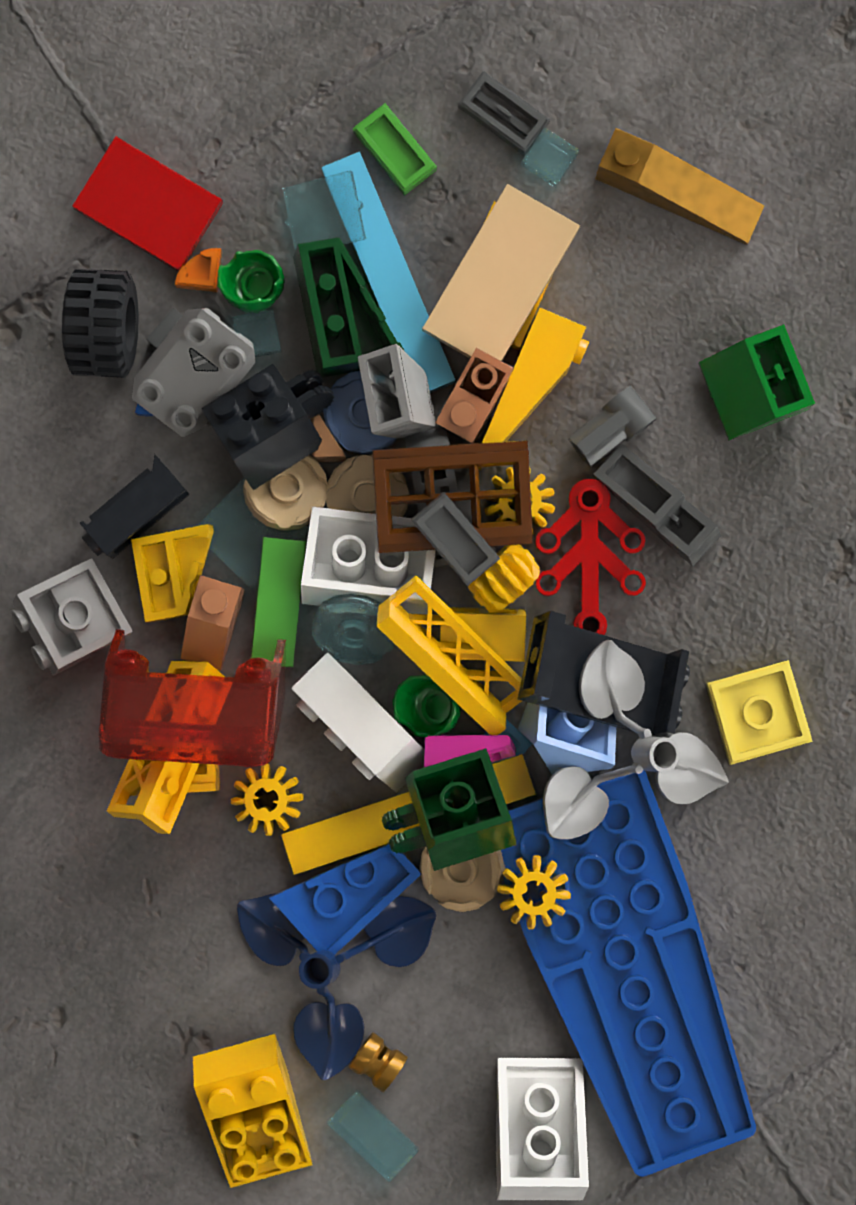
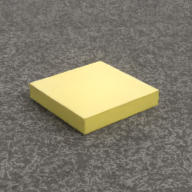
(759, 712)

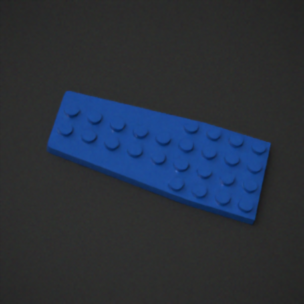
(635, 980)

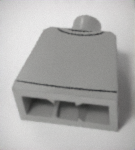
(398, 401)

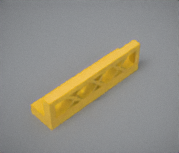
(443, 667)
(161, 782)

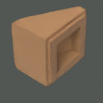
(329, 448)

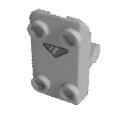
(192, 369)

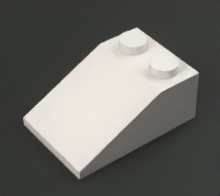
(541, 1129)

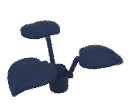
(325, 1032)

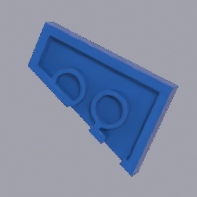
(346, 898)

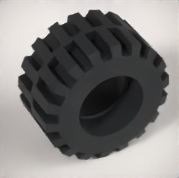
(100, 323)

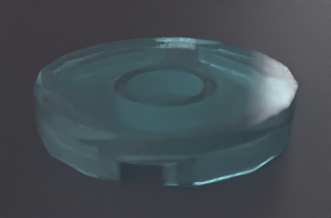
(349, 629)

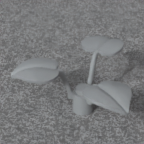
(682, 761)

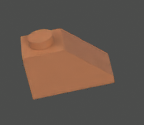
(211, 621)

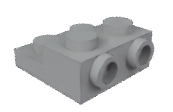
(69, 617)

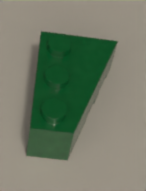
(338, 308)

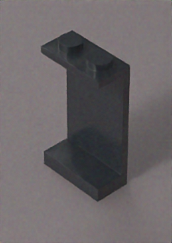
(558, 656)

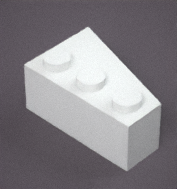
(358, 723)

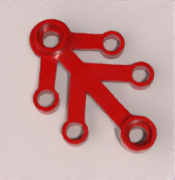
(590, 550)

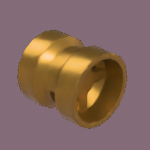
(378, 1062)

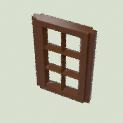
(453, 457)

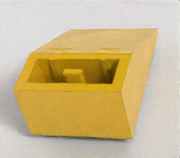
(251, 1110)

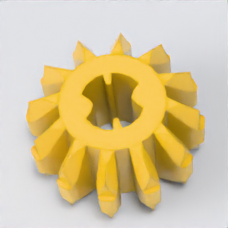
(508, 514)
(505, 579)
(265, 813)
(548, 895)

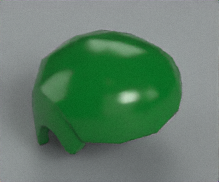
(251, 281)
(424, 707)

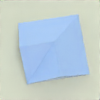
(569, 739)

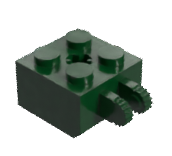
(456, 810)

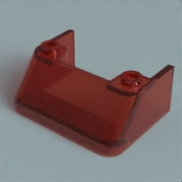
(191, 715)

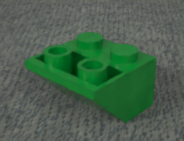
(756, 382)

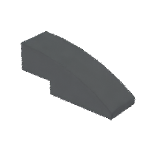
(658, 504)

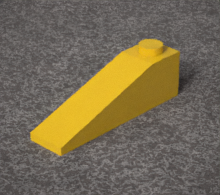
(541, 365)

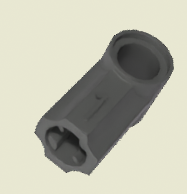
(619, 421)

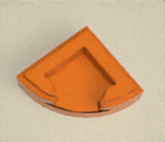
(201, 271)

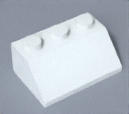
(346, 560)

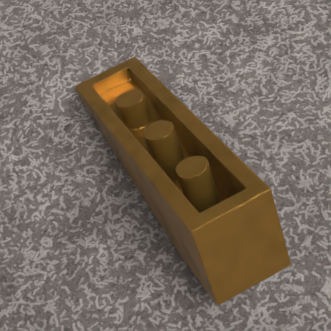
(677, 186)

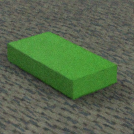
(394, 149)

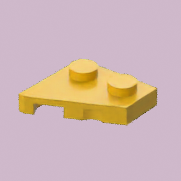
(170, 570)

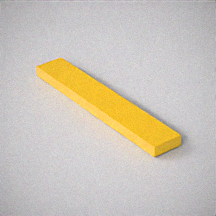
(363, 827)

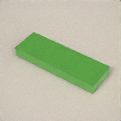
(278, 597)

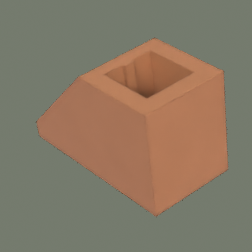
(475, 396)

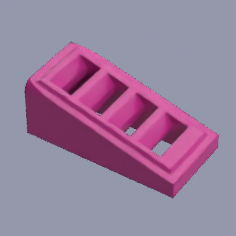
(448, 747)

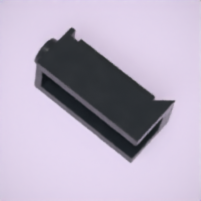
(133, 510)

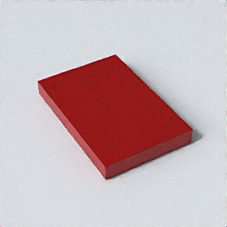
(147, 204)

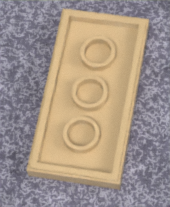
(501, 276)

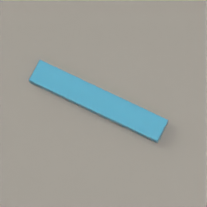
(391, 277)

